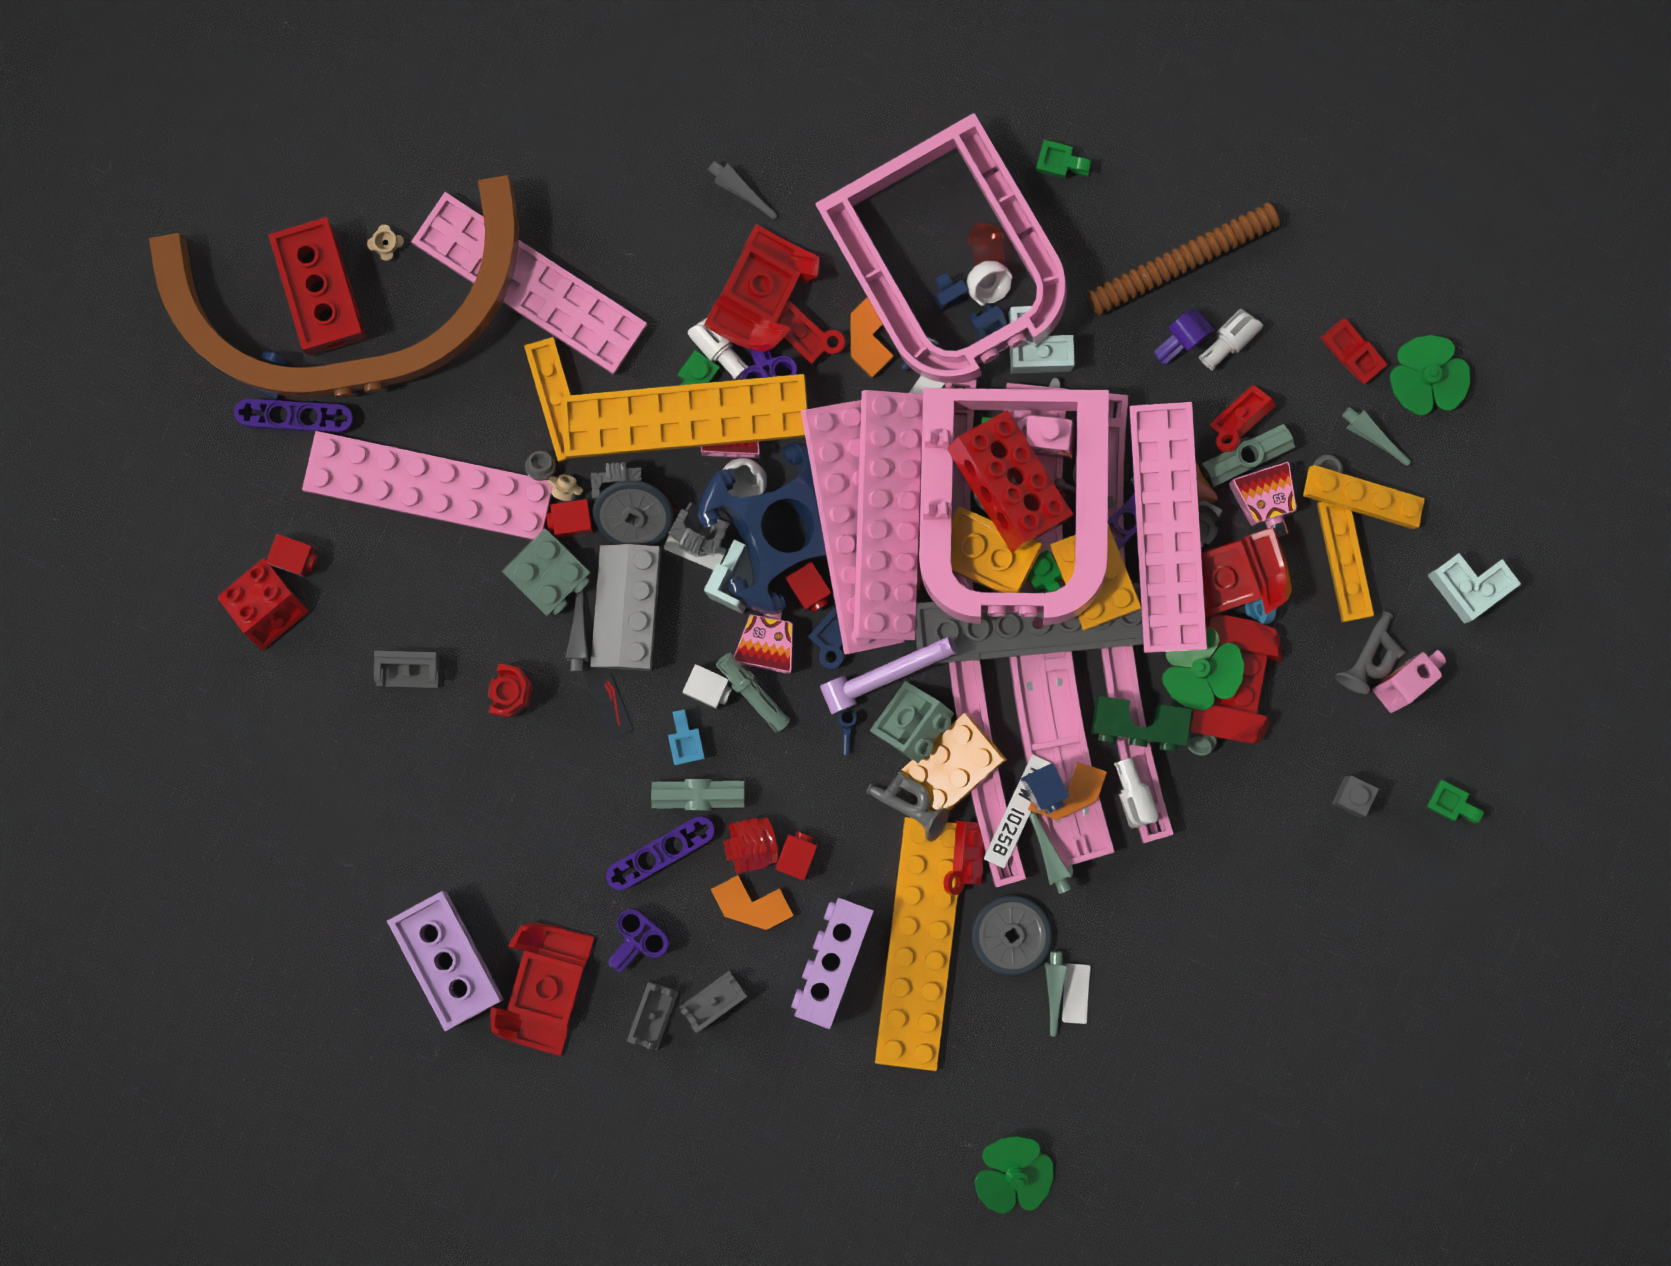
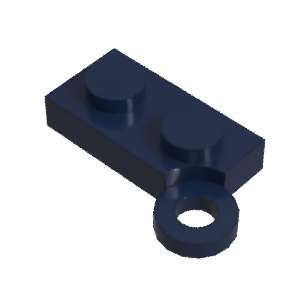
(828, 638)

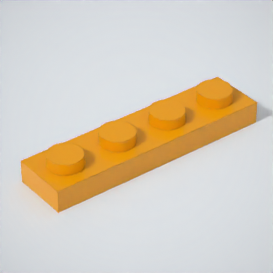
(550, 385)
(1363, 497)
(1345, 562)

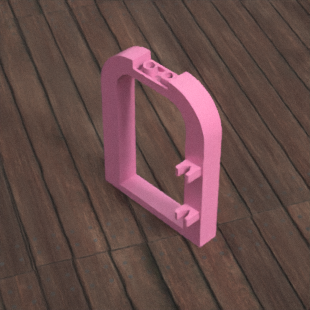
(1014, 217)
(1091, 502)

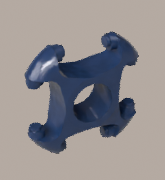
(747, 517)

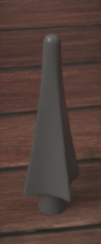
(730, 180)
(577, 643)

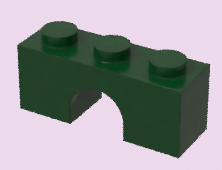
(1113, 722)

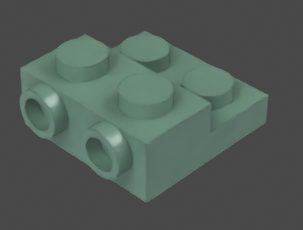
(547, 573)
(912, 722)

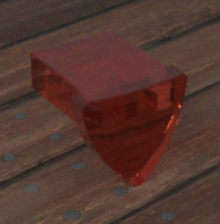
(986, 243)

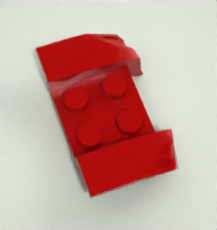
(759, 290)
(1245, 573)
(1238, 716)
(543, 987)

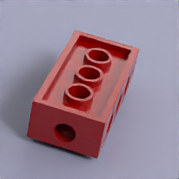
(298, 278)
(1009, 481)

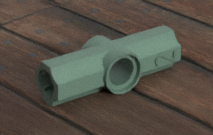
(1264, 448)
(698, 794)

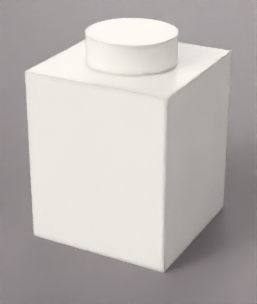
(707, 687)

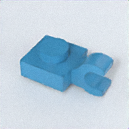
(686, 743)

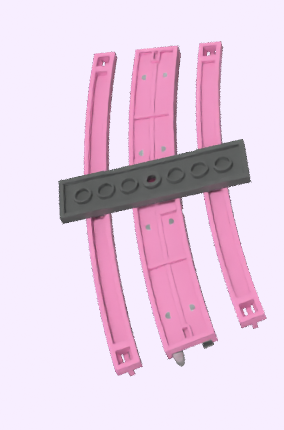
(1045, 672)

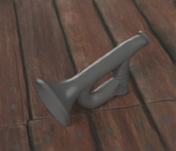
(1356, 677)
(932, 821)

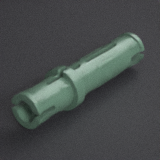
(744, 682)

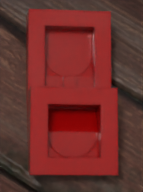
(1353, 351)

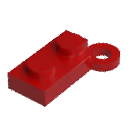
(806, 336)
(1240, 418)
(967, 858)

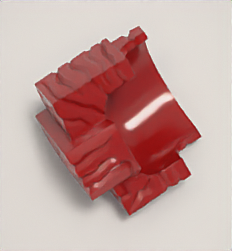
(510, 691)
(751, 845)

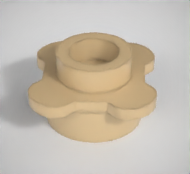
(376, 242)
(565, 487)

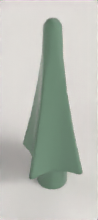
(1365, 427)
(1055, 868)
(1055, 976)

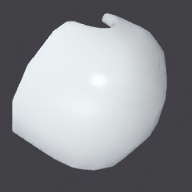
(989, 282)
(749, 478)

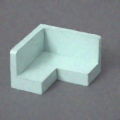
(1049, 355)
(734, 565)
(1467, 592)

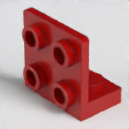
(262, 604)

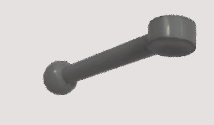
(1060, 484)

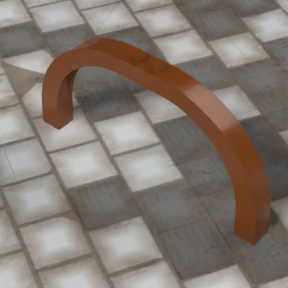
(492, 283)

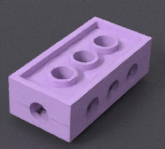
(424, 960)
(823, 1010)

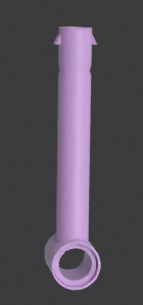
(842, 693)

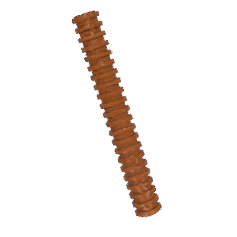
(1184, 258)

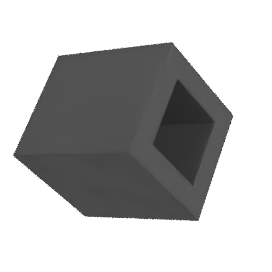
(1355, 796)

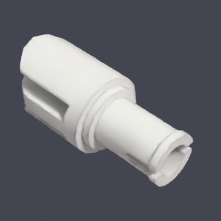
(1231, 338)
(717, 348)
(1136, 796)

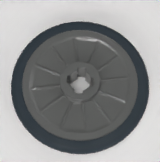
(641, 499)
(1023, 953)

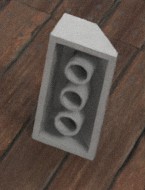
(626, 607)

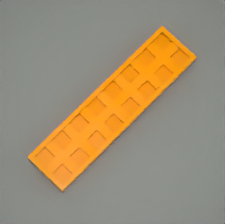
(683, 416)
(918, 951)

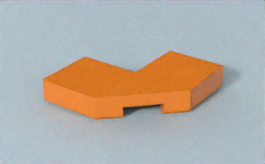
(864, 346)
(1082, 789)
(738, 906)

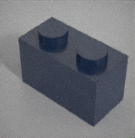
(1045, 789)

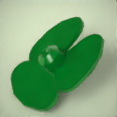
(1422, 369)
(1192, 684)
(1022, 1171)

